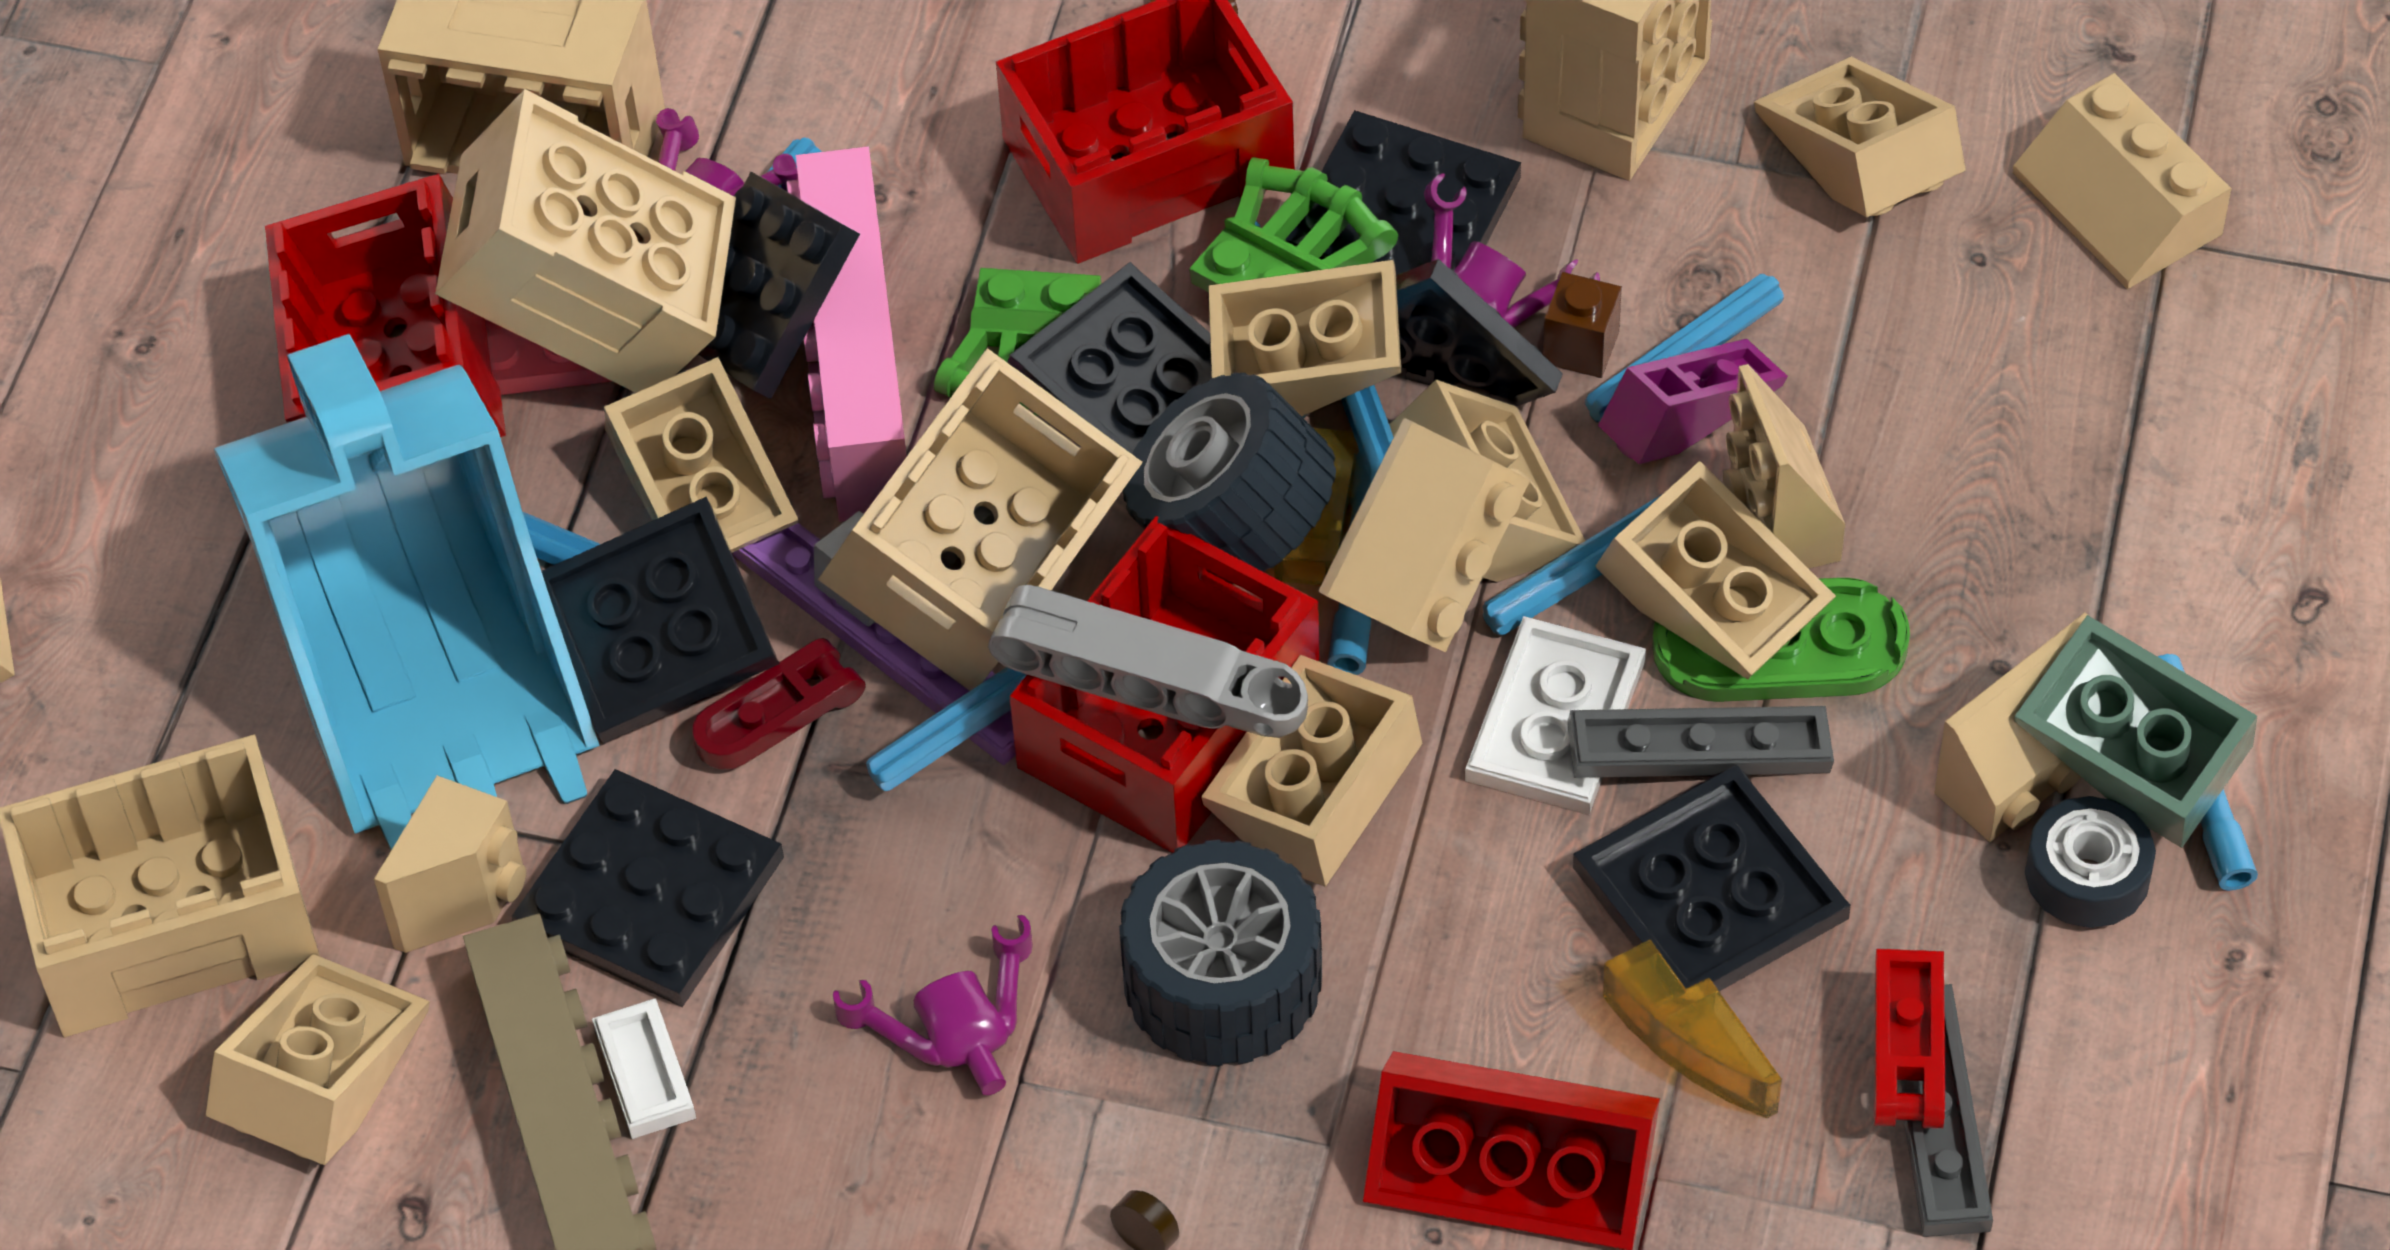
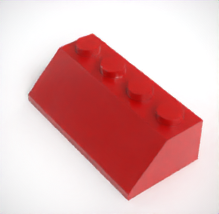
(1510, 1150)

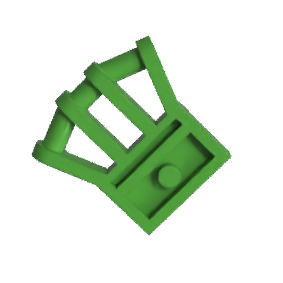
(1251, 253)
(1008, 313)

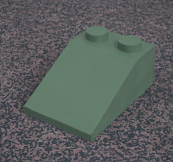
(2138, 729)

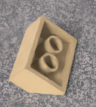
(2124, 182)
(1497, 431)
(1424, 535)
(1989, 763)
(1324, 781)

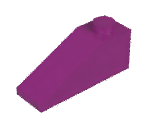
(1680, 399)

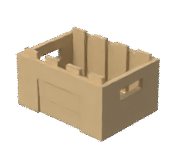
(479, 55)
(1608, 74)
(586, 245)
(975, 455)
(148, 847)

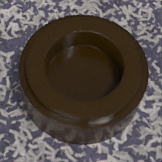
(1144, 1222)

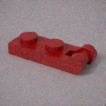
(1909, 1036)

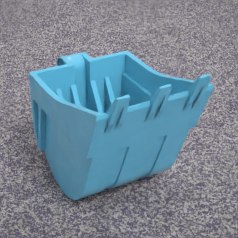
(407, 589)

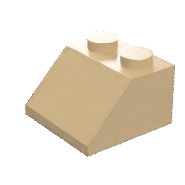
(450, 867)

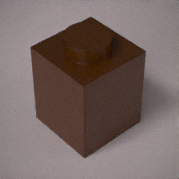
(1582, 324)

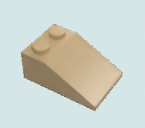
(1866, 135)
(1309, 331)
(694, 443)
(1714, 574)
(313, 1058)

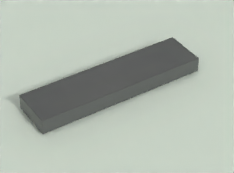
(1699, 741)
(1949, 1160)

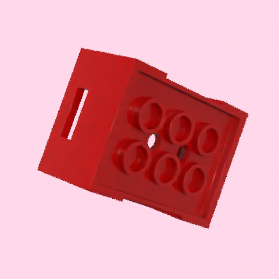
(1122, 91)
(372, 284)
(1093, 743)

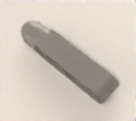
(1146, 664)

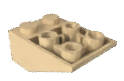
(1780, 473)

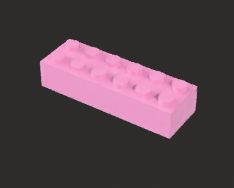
(851, 337)

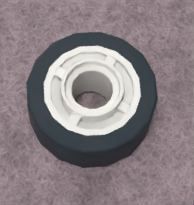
(2083, 891)

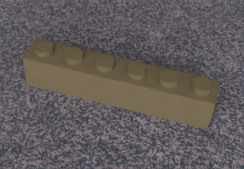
(553, 1089)

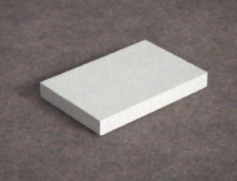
(1525, 729)

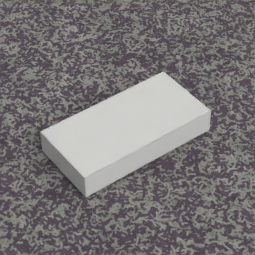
(644, 1068)

